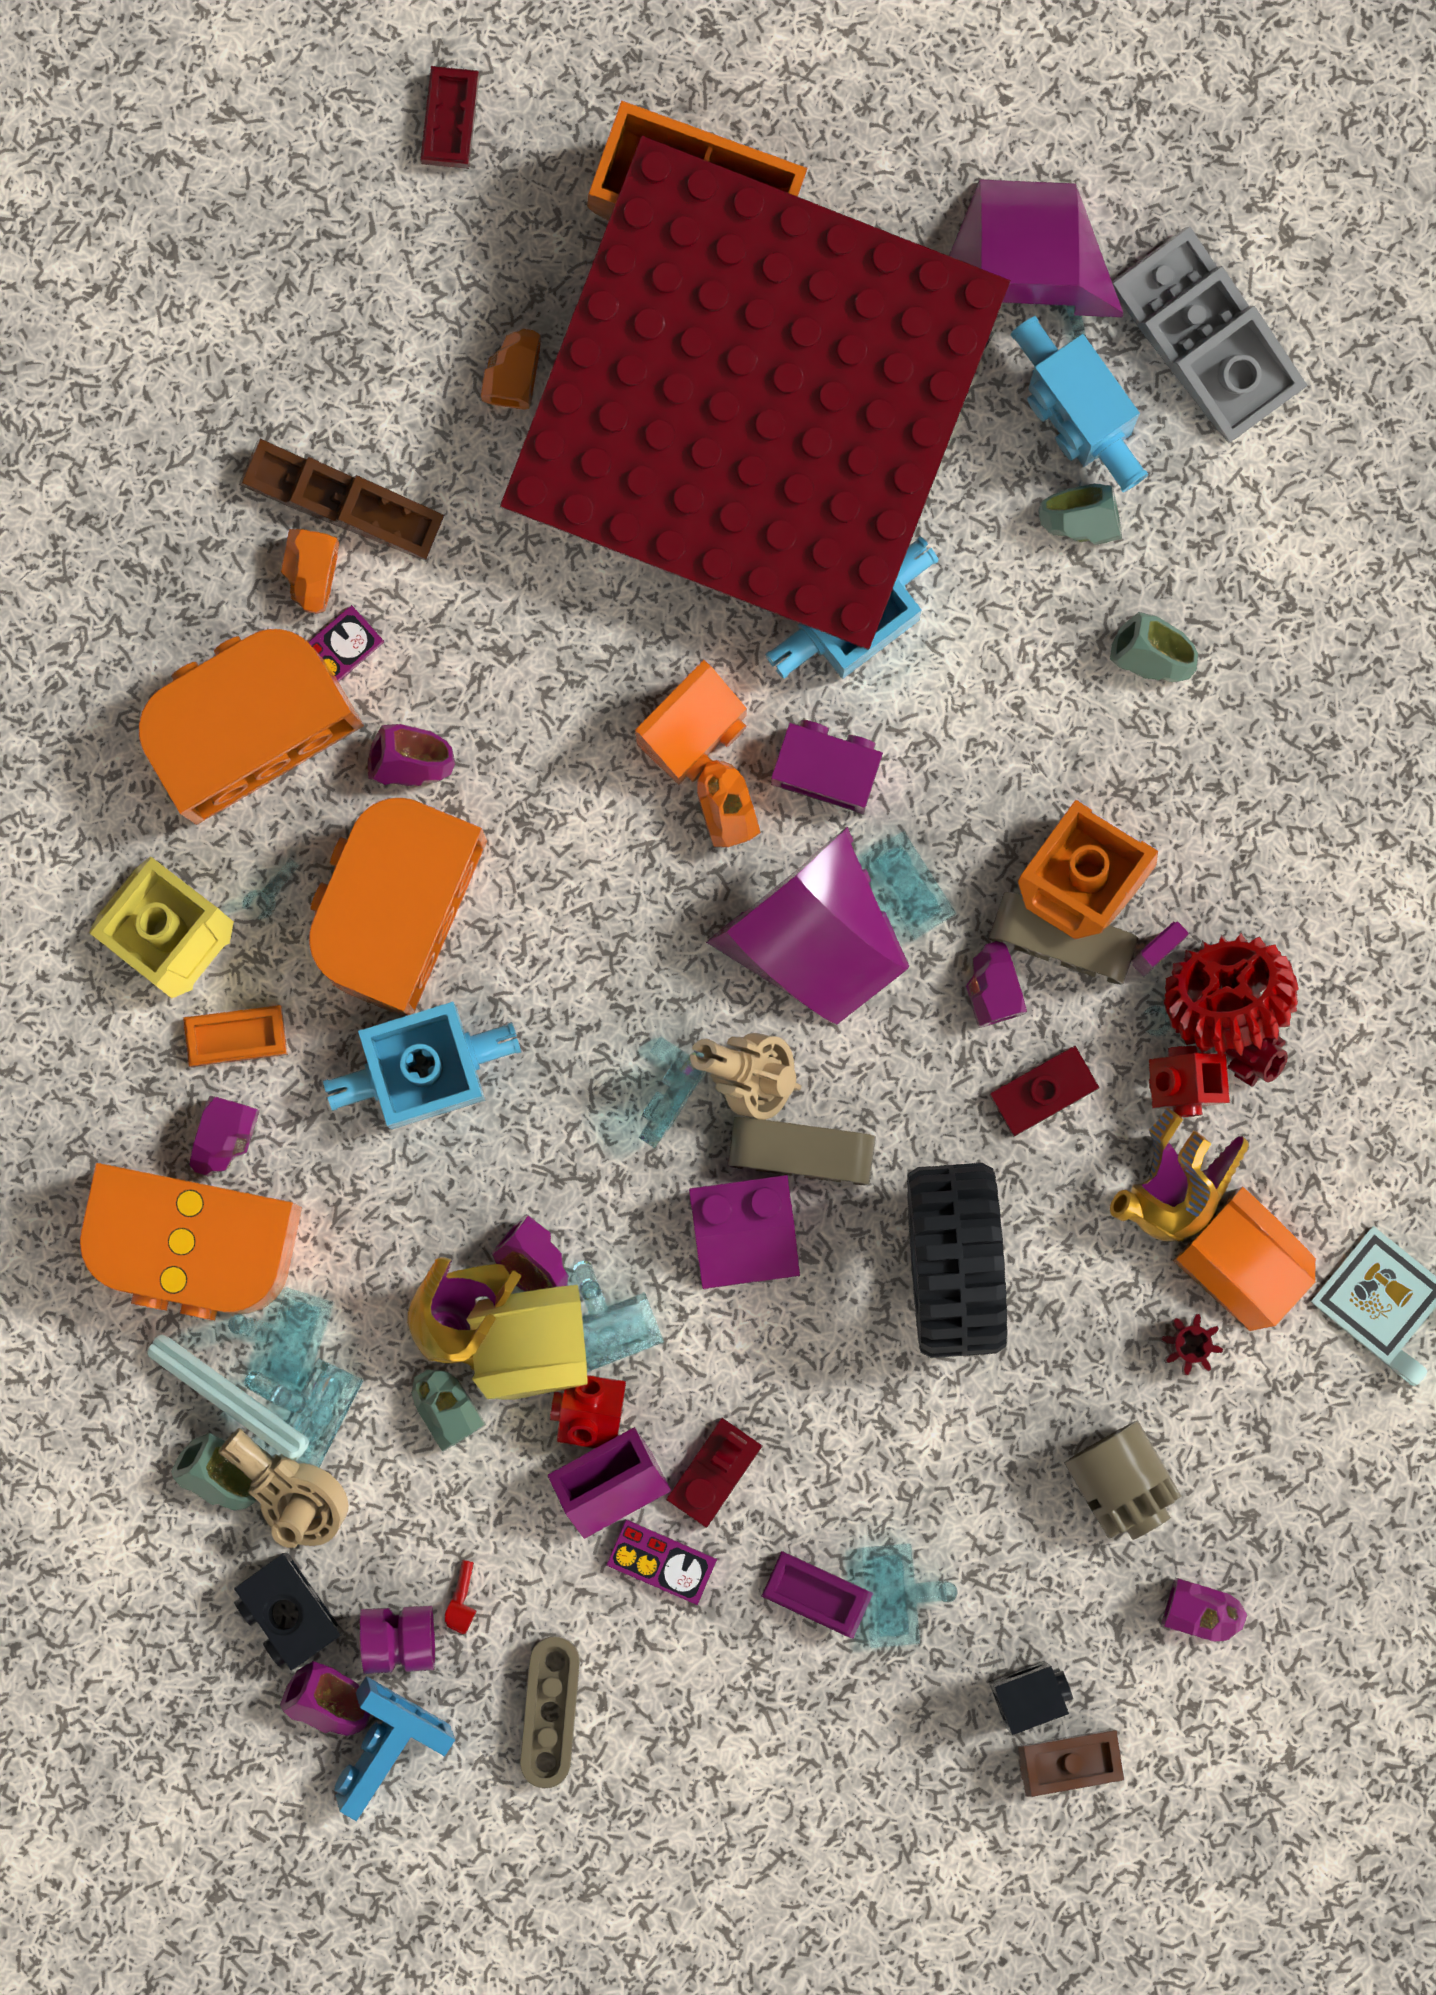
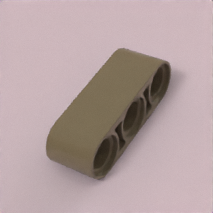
(1099, 953)
(801, 1150)

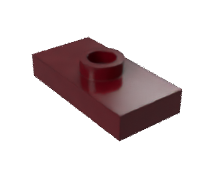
(450, 117)
(1044, 1091)

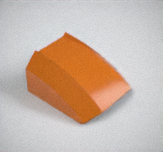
(1085, 873)
(1249, 1262)

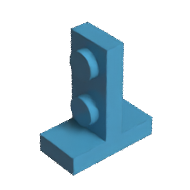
(385, 1743)

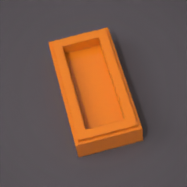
(235, 1036)

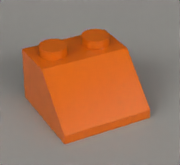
(692, 724)

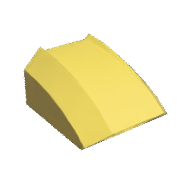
(162, 928)
(531, 1345)

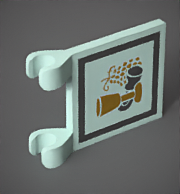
(1381, 1301)

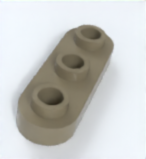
(544, 1735)

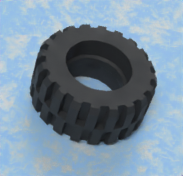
(957, 1260)

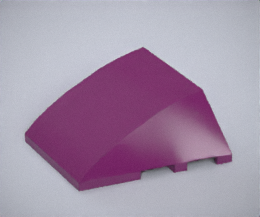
(1039, 242)
(819, 935)

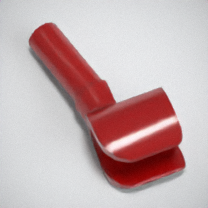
(458, 1615)

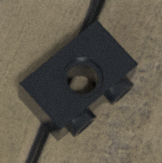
(315, 1624)
(1031, 1696)

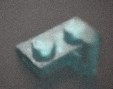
(908, 886)
(681, 1080)
(616, 1329)
(291, 1340)
(317, 1409)
(895, 1595)

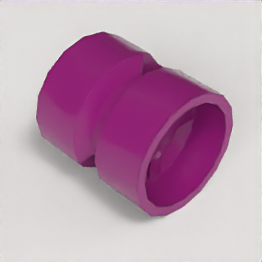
(397, 1639)

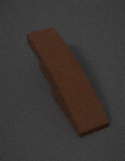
(341, 499)

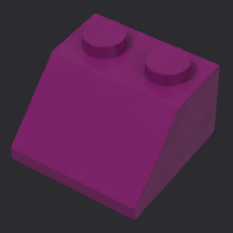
(744, 1232)

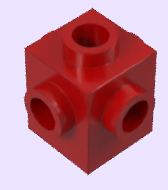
(1188, 1081)
(589, 1412)

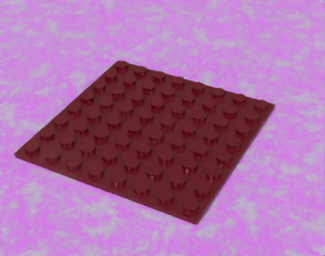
(755, 393)

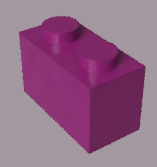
(827, 766)
(609, 1483)

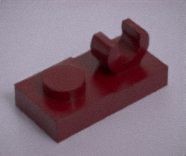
(714, 1472)

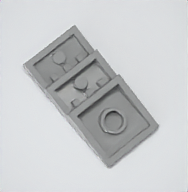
(1208, 334)

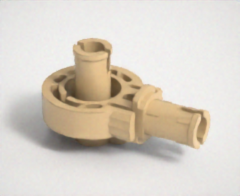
(753, 1079)
(289, 1493)

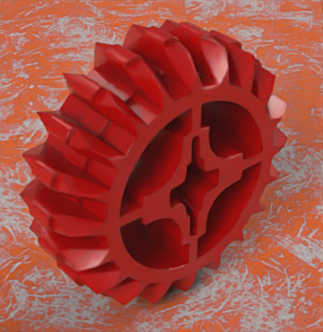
(1230, 983)

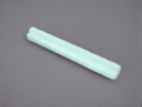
(228, 1397)

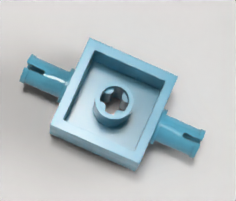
(1081, 402)
(845, 657)
(392, 1052)

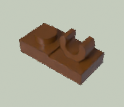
(1070, 1763)

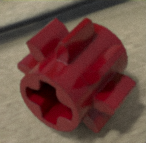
(1258, 1063)
(1204, 1348)

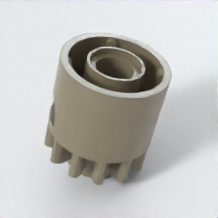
(1124, 1482)

